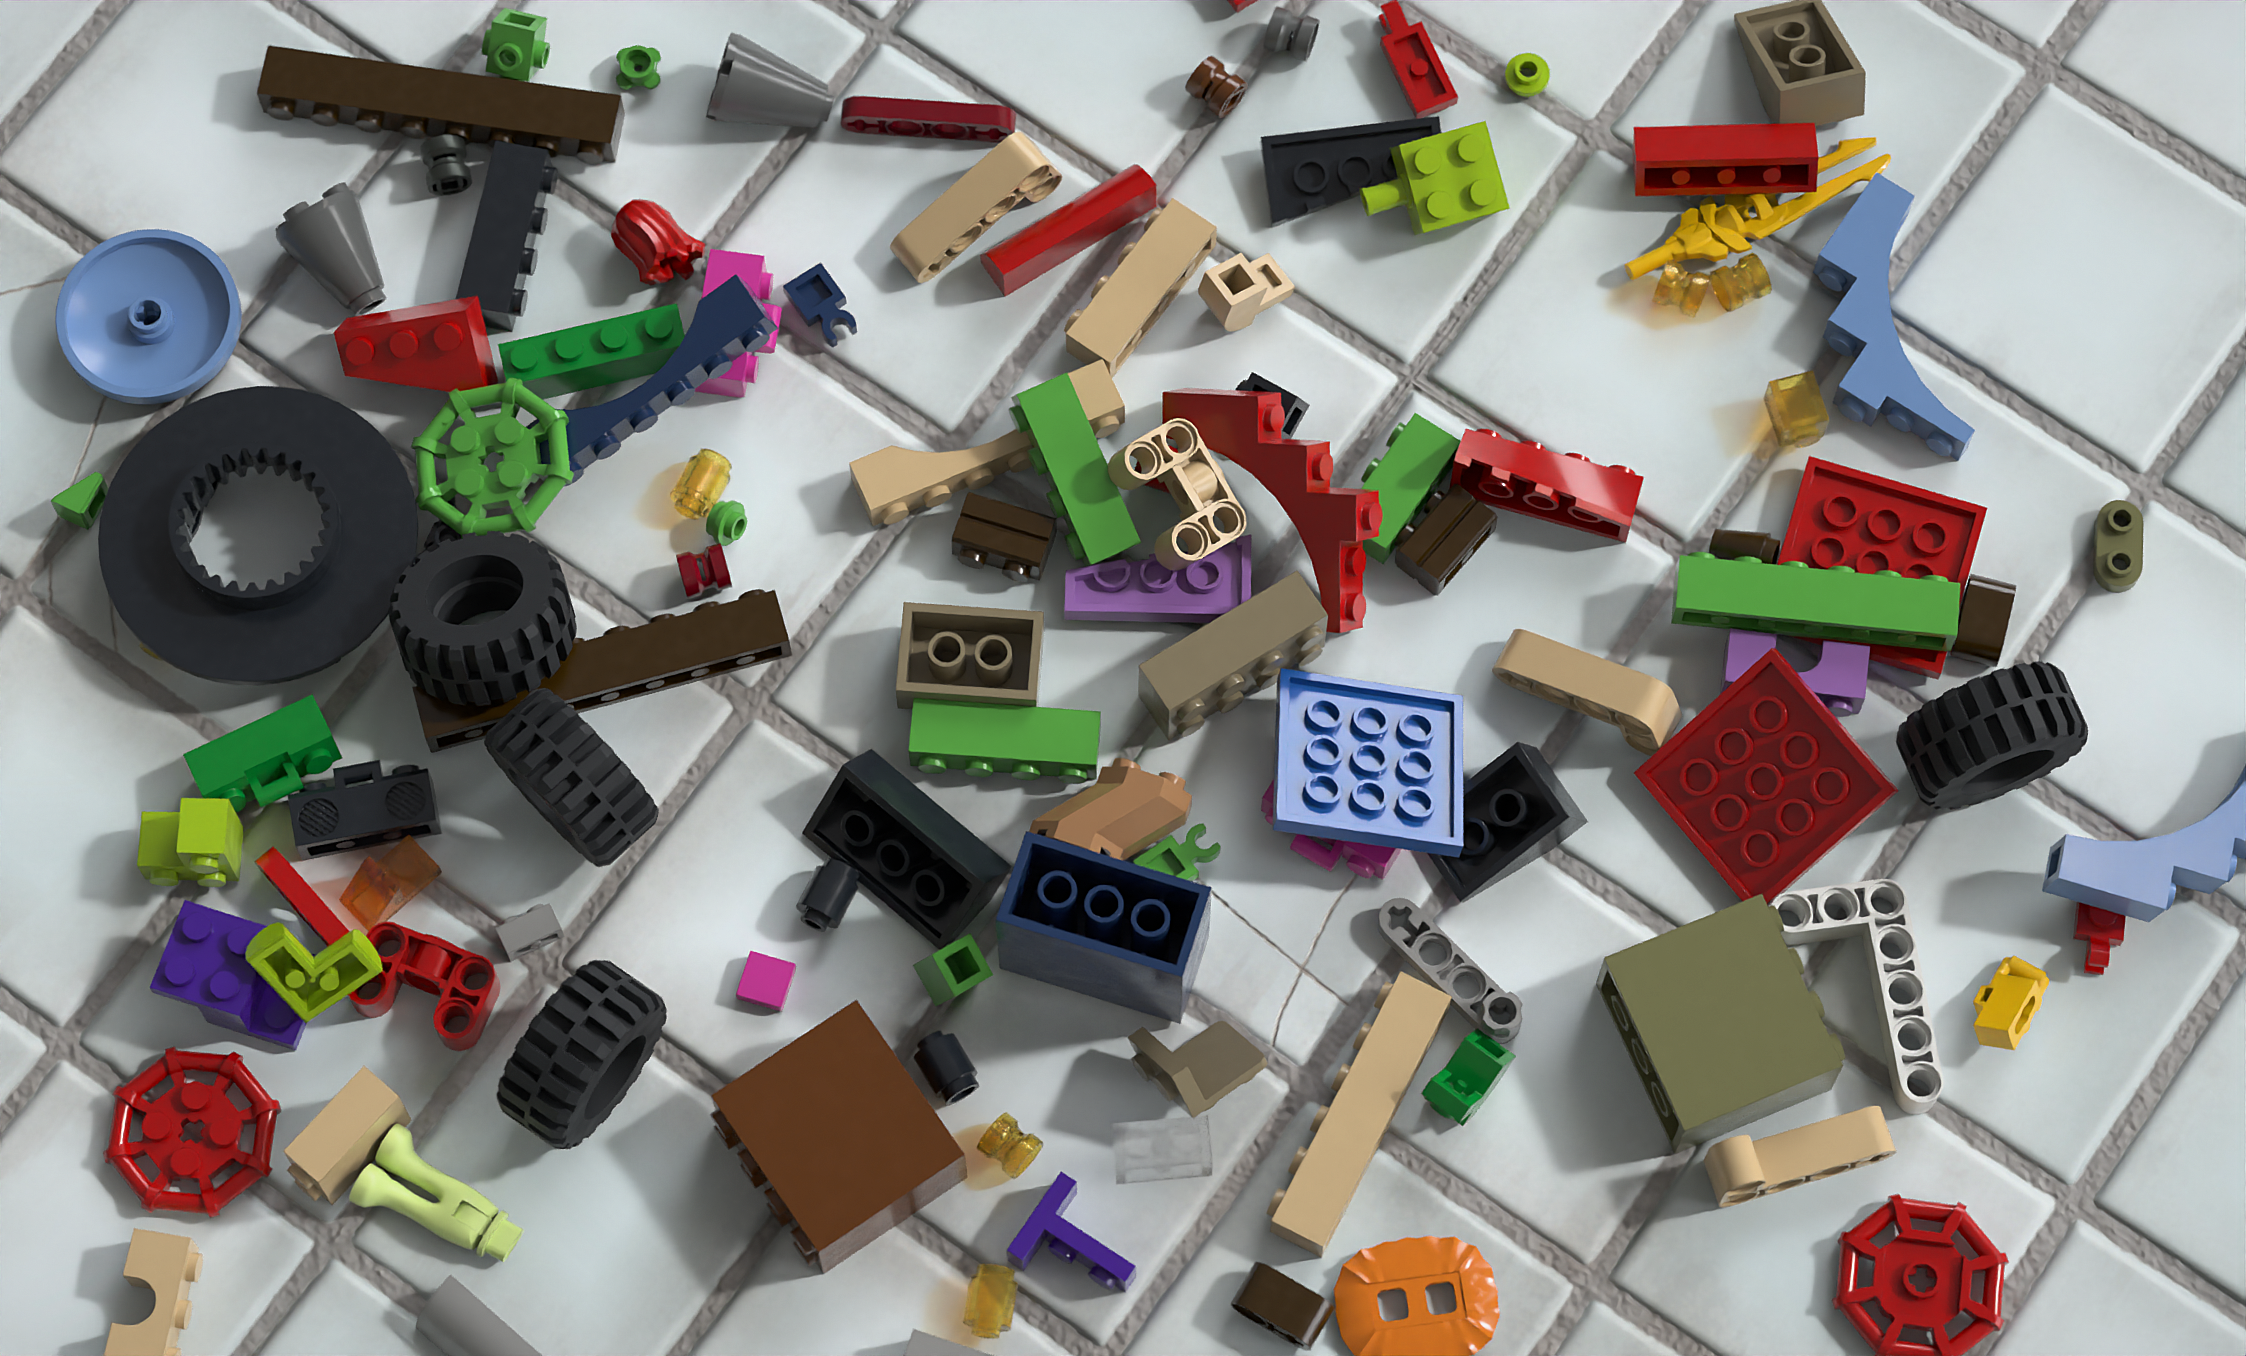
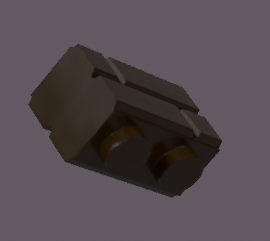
(1003, 537)
(1444, 539)

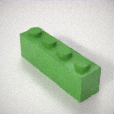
(1074, 469)
(1004, 740)

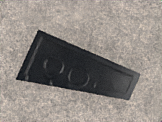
(1332, 165)

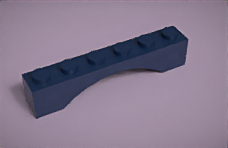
(722, 330)

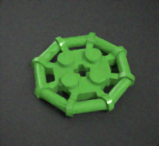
(474, 443)

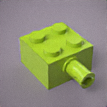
(1442, 180)

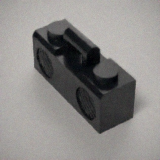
(364, 815)

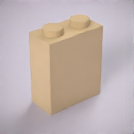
(344, 1137)

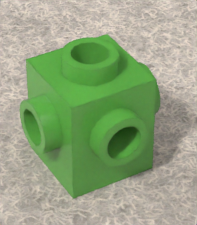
(516, 45)

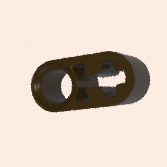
(1983, 620)
(1282, 1306)

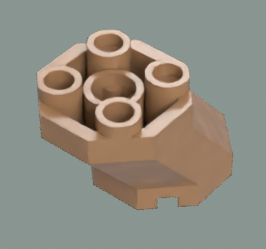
(1119, 812)

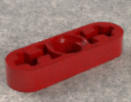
(301, 896)

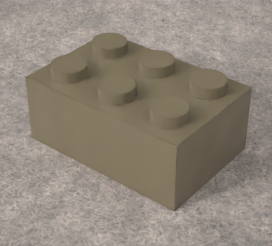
(969, 655)

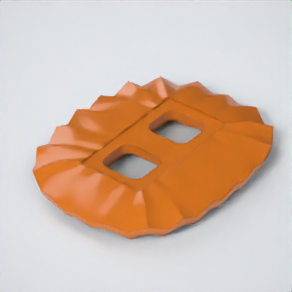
(1411, 1267)

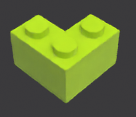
(191, 844)

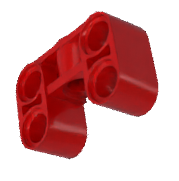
(437, 969)

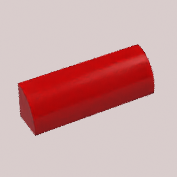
(1070, 229)

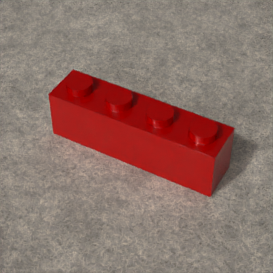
(1725, 159)

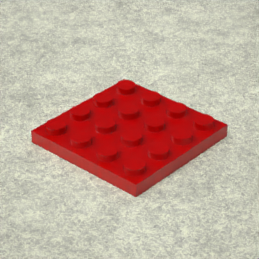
(1882, 526)
(1765, 780)

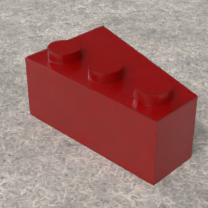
(420, 346)

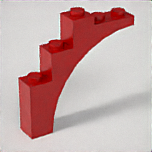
(1298, 475)

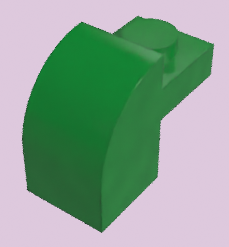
(1468, 1077)

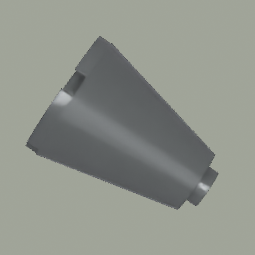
(765, 89)

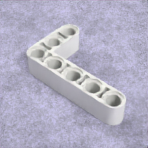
(1883, 971)

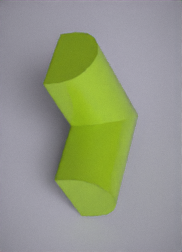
(308, 981)

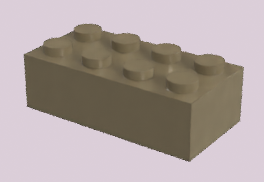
(1233, 656)

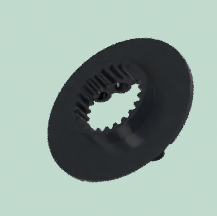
(287, 627)

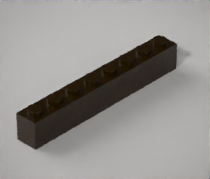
(439, 103)
(632, 664)

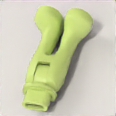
(459, 1216)

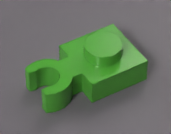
(1179, 859)

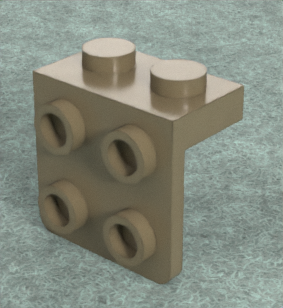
(1200, 1069)

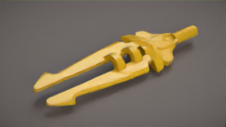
(1716, 231)

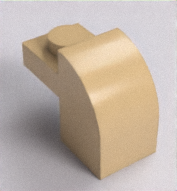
(1243, 289)

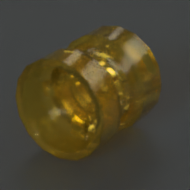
(1740, 282)
(1681, 288)
(1009, 1145)

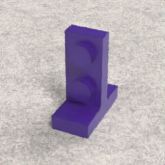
(1067, 1240)

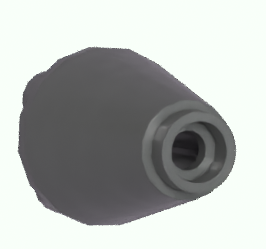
(335, 248)

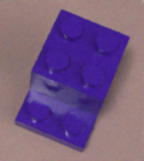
(210, 970)

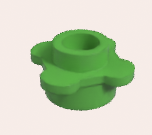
(638, 55)

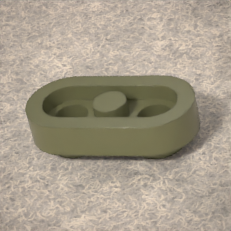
(2120, 543)

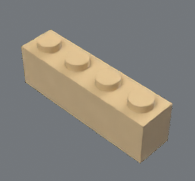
(1140, 287)

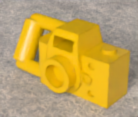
(2009, 1003)

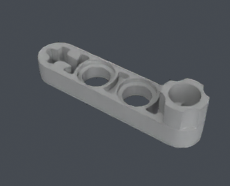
(1455, 965)

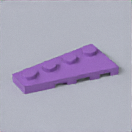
(1156, 594)

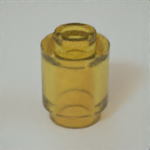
(701, 484)
(990, 1301)

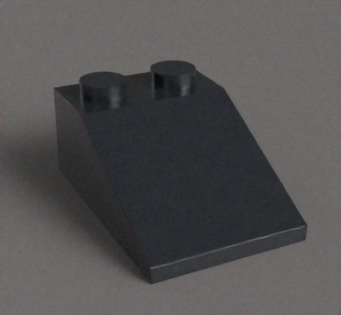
(1509, 819)

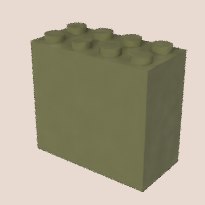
(1720, 1023)

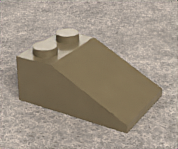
(1801, 63)

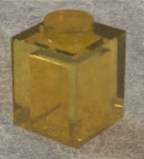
(1796, 410)

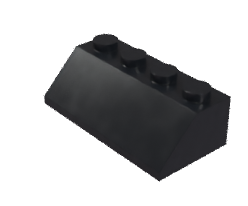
(906, 848)

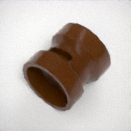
(1216, 86)

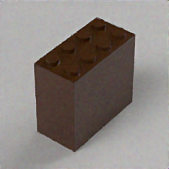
(837, 1138)

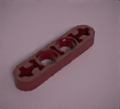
(927, 119)

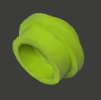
(1524, 85)

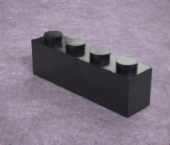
(506, 232)

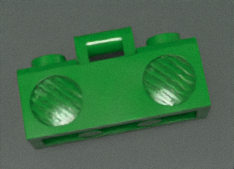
(265, 756)

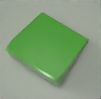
(82, 501)

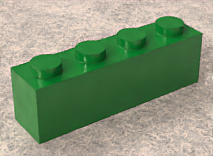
(594, 352)

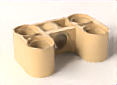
(1195, 485)

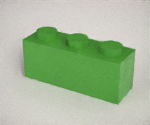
(1407, 478)

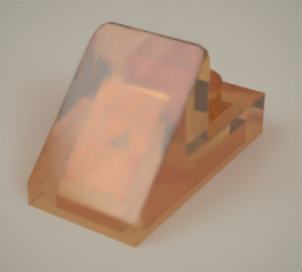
(388, 885)

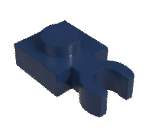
(819, 299)

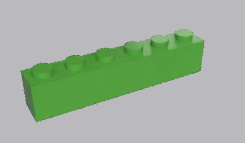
(1816, 602)

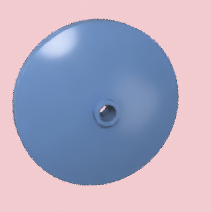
(143, 281)

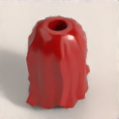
(654, 242)

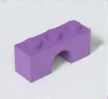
(1836, 680)

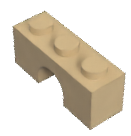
(167, 1267)

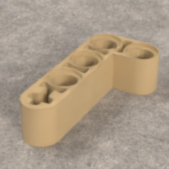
(974, 205)
(1593, 686)
(1753, 1169)

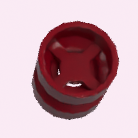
(714, 568)

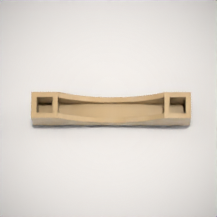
(905, 479)

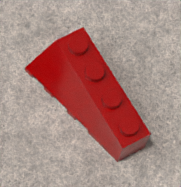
(1547, 484)

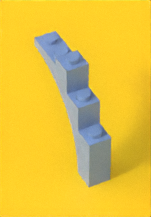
(1862, 325)
(2143, 874)

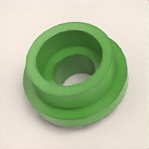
(726, 522)

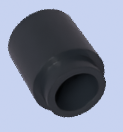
(828, 895)
(946, 1067)

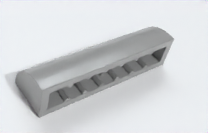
(466, 1326)

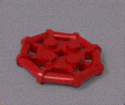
(194, 1104)
(1942, 1262)

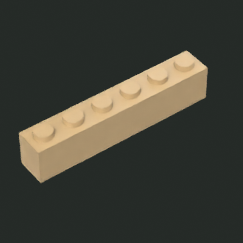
(1359, 1114)

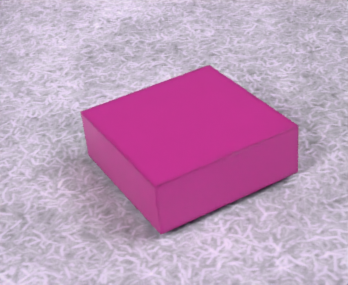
(766, 981)

